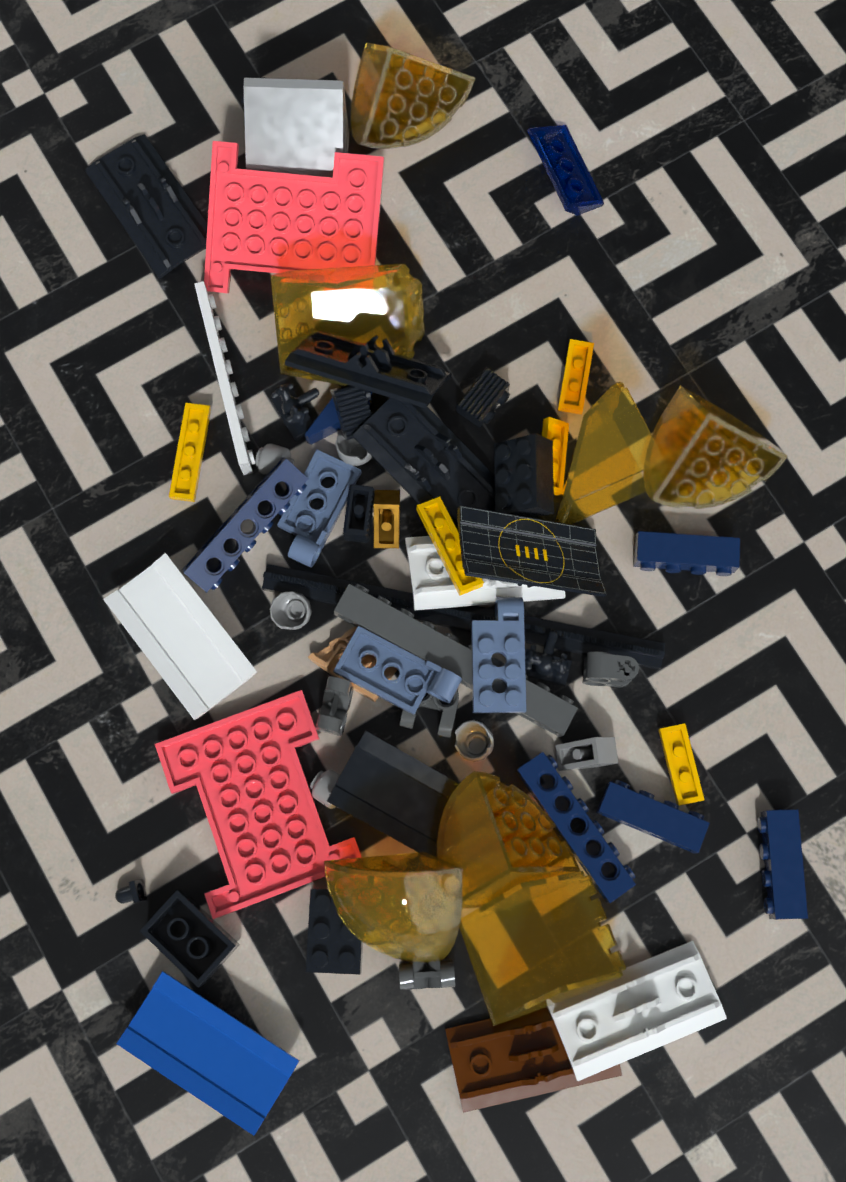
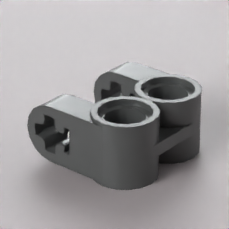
(604, 669)
(335, 706)
(448, 714)
(426, 975)

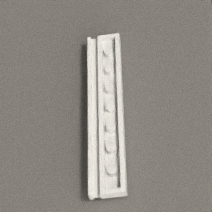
(223, 370)

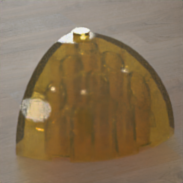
(403, 98)
(706, 455)
(498, 839)
(399, 903)

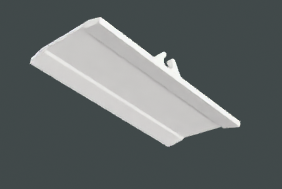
(435, 589)
(180, 637)
(638, 1012)

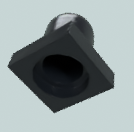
(134, 892)

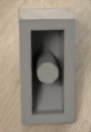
(586, 753)

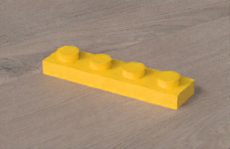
(190, 452)
(447, 543)

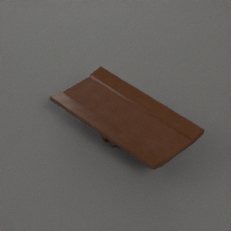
(512, 1060)

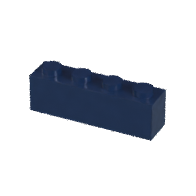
(686, 552)
(653, 817)
(783, 864)

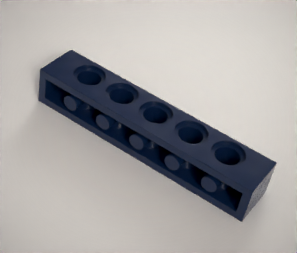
(248, 509)
(623, 876)

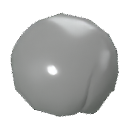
(351, 451)
(290, 610)
(474, 740)

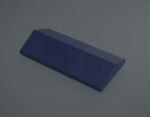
(566, 169)

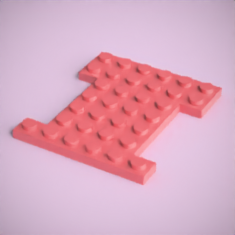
(290, 219)
(256, 800)

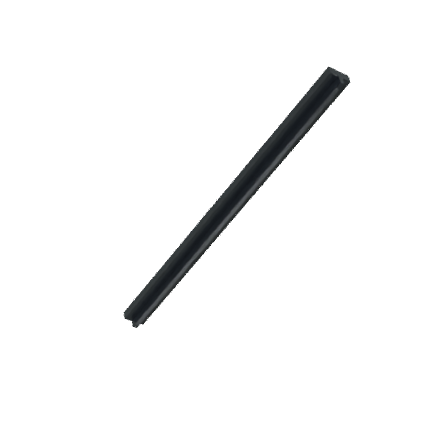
(570, 637)

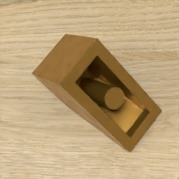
(386, 518)

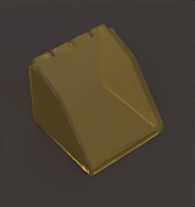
(607, 457)
(540, 945)

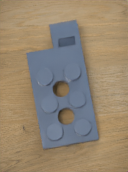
(311, 525)
(503, 637)
(414, 678)

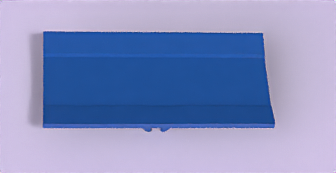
(208, 1053)

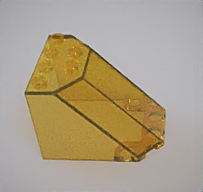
(348, 304)

